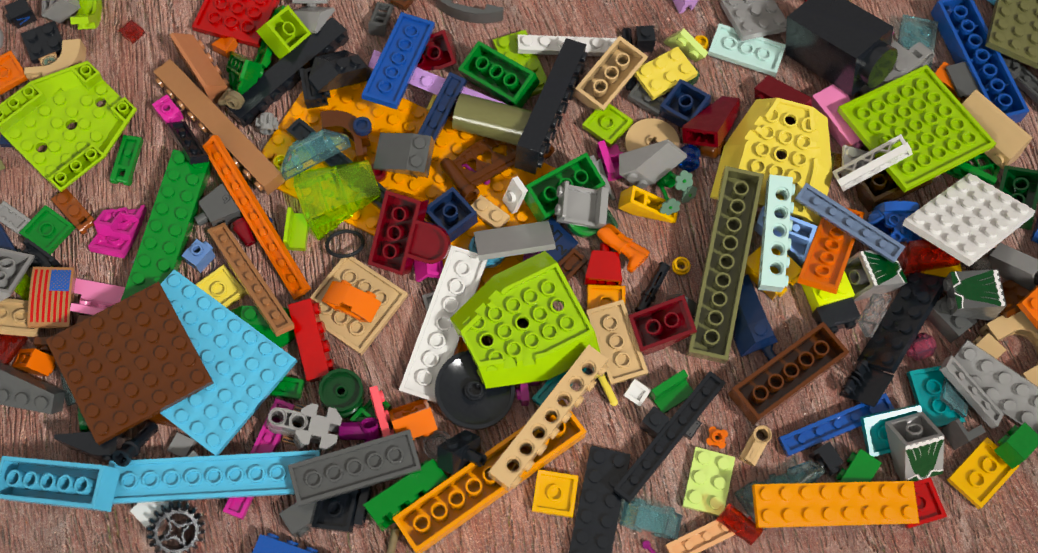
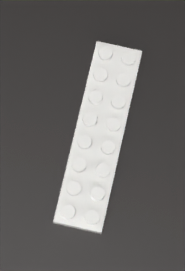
(438, 336)

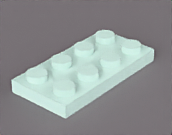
(756, 53)

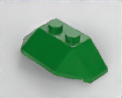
(243, 72)
(253, 317)

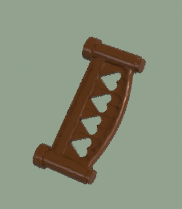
(466, 180)

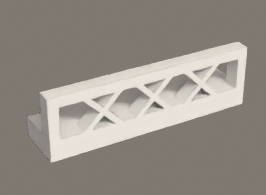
(873, 166)

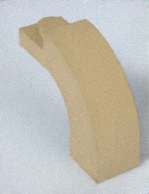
(72, 53)

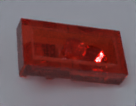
(739, 524)

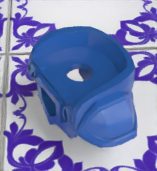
(892, 216)

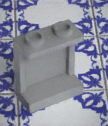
(582, 206)

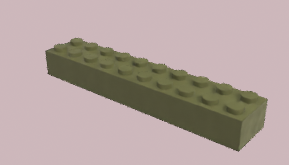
(725, 265)

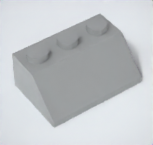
(12, 269)

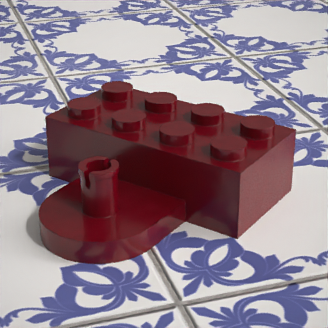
(405, 236)

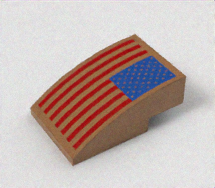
(51, 297)

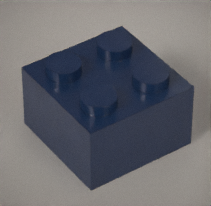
(684, 103)
(451, 213)

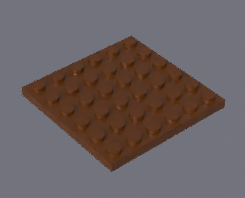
(129, 363)

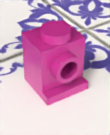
(167, 110)

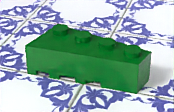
(404, 493)

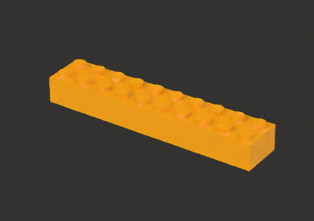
(473, 490)

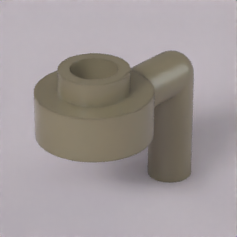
(232, 99)

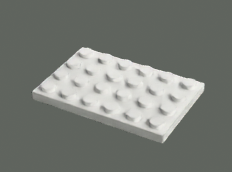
(968, 219)

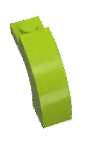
(88, 15)

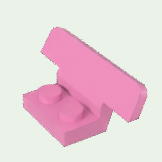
(95, 296)

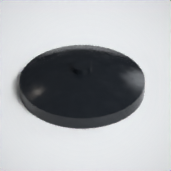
(464, 397)

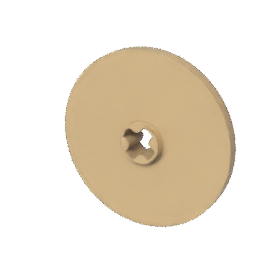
(650, 130)

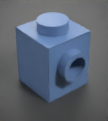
(199, 255)

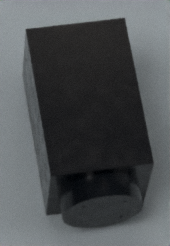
(841, 43)

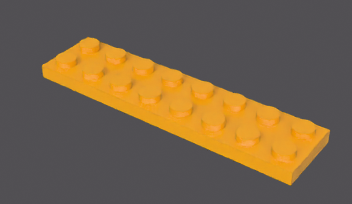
(834, 504)

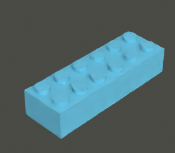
(58, 483)

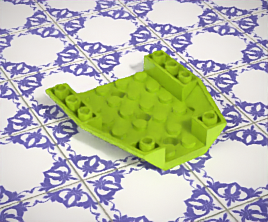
(46, 107)
(529, 353)

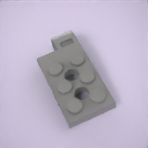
(906, 62)

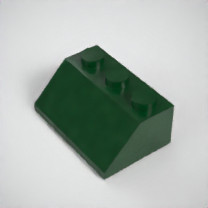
(1022, 186)

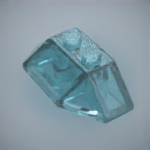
(311, 151)

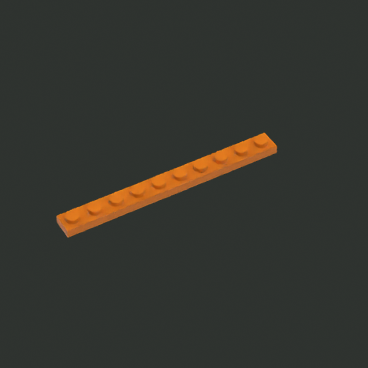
(256, 218)

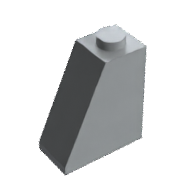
(1015, 266)

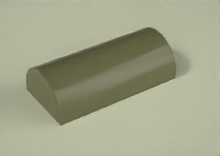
(489, 118)

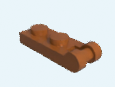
(73, 210)

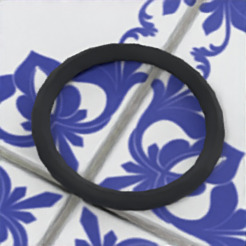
(345, 255)

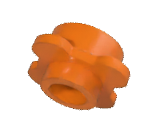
(712, 441)

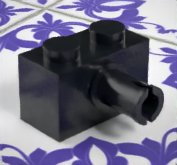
(460, 451)

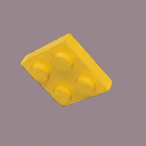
(555, 493)

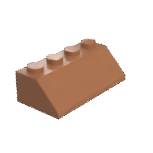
(200, 65)

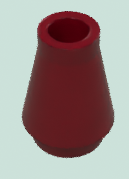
(243, 231)

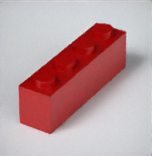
(310, 339)

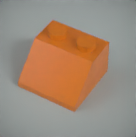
(414, 416)

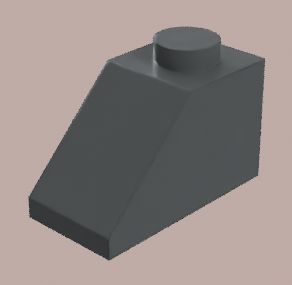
(299, 519)

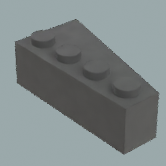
(28, 393)

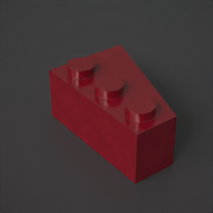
(773, 88)

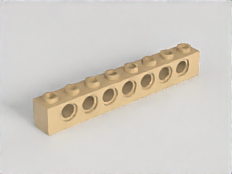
(590, 359)

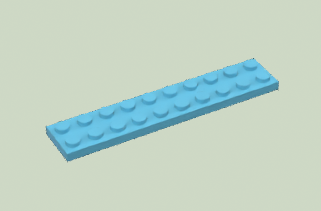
(207, 477)

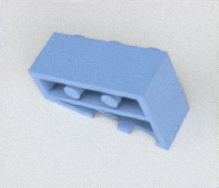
(801, 236)

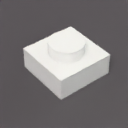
(637, 392)

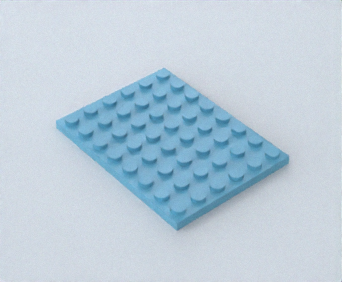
(237, 358)

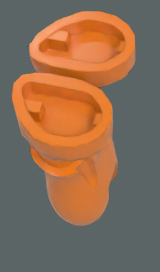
(623, 245)

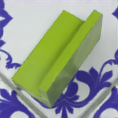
(295, 231)

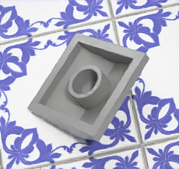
(314, 17)

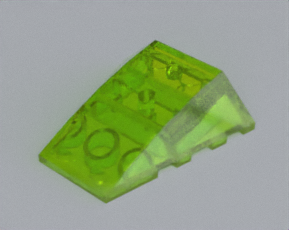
(335, 194)

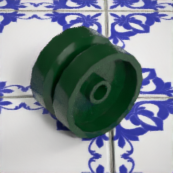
(343, 382)

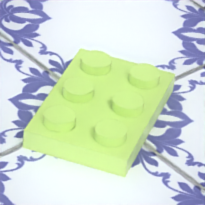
(708, 481)

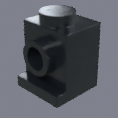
(827, 458)

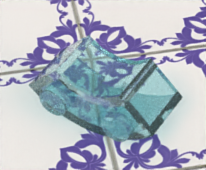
(661, 521)

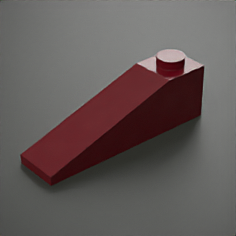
(438, 52)

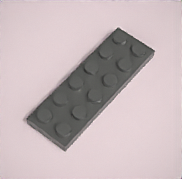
(354, 468)

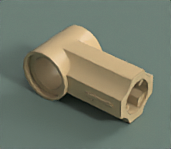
(754, 446)

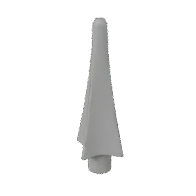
(599, 166)

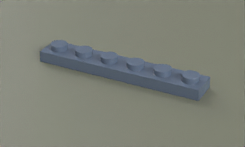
(850, 223)

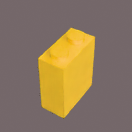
(753, 265)

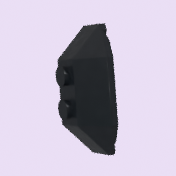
(337, 71)

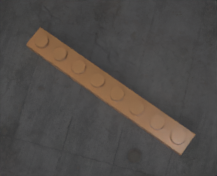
(251, 279)

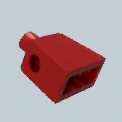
(604, 267)

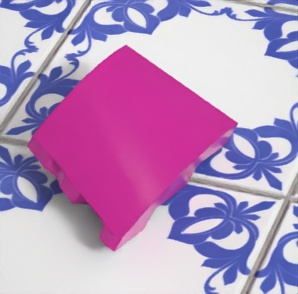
(117, 231)

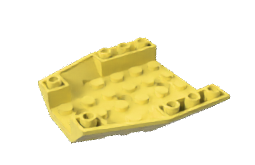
(765, 133)

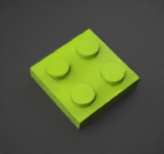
(607, 124)

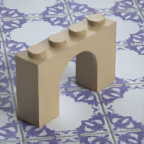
(1015, 325)

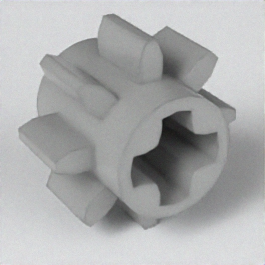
(267, 123)

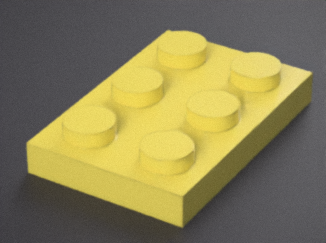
(664, 72)

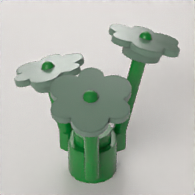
(681, 183)

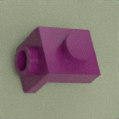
(523, 392)

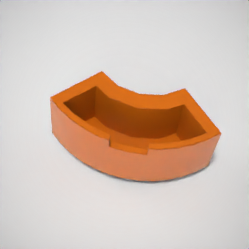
(352, 301)

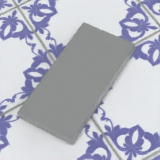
(514, 240)

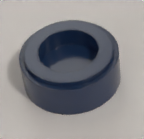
(362, 126)

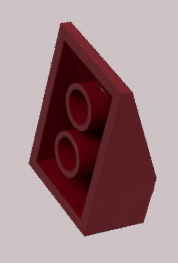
(662, 325)

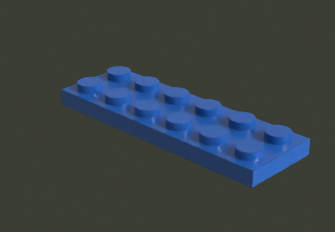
(398, 60)

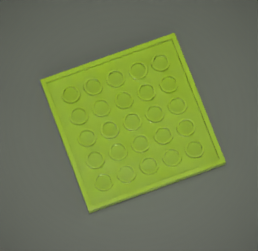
(928, 119)

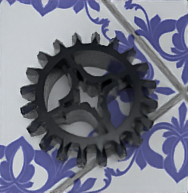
(184, 524)

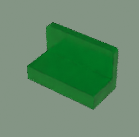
(671, 392)

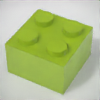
(283, 32)

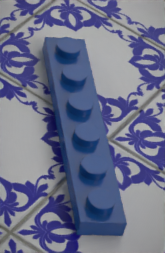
(830, 427)

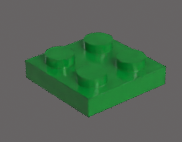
(47, 229)

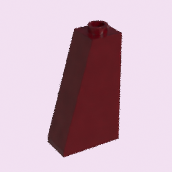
(712, 123)

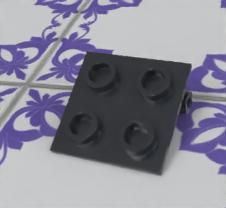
(866, 384)

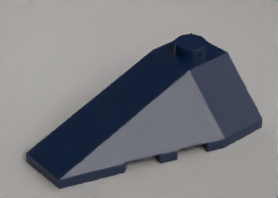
(751, 326)

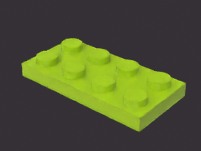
(508, 46)

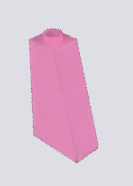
(827, 103)

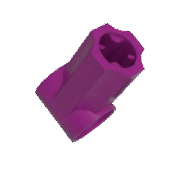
(365, 430)

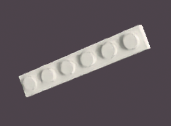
(552, 44)

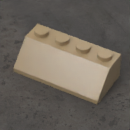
(610, 74)
(1009, 136)

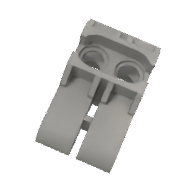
(313, 428)

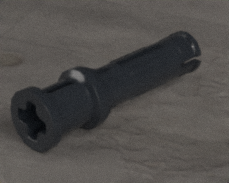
(131, 447)

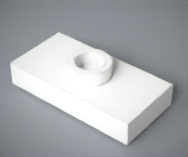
(514, 194)

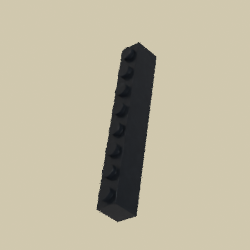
(286, 71)

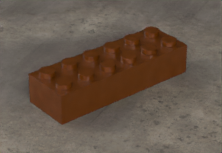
(788, 373)

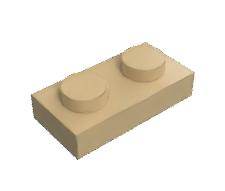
(490, 213)

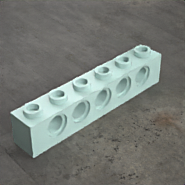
(767, 280)

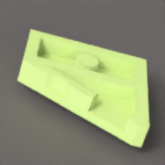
(686, 44)

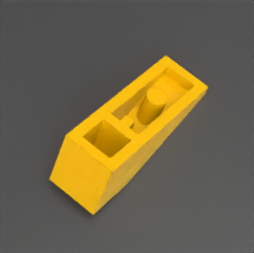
(644, 204)

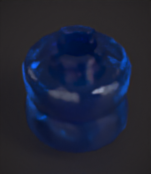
(692, 161)

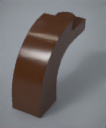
(343, 123)

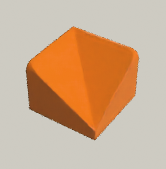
(224, 46)

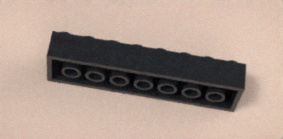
(550, 106)

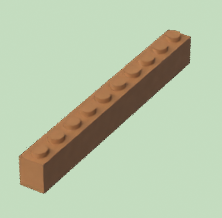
(215, 122)

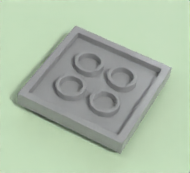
(754, 17)

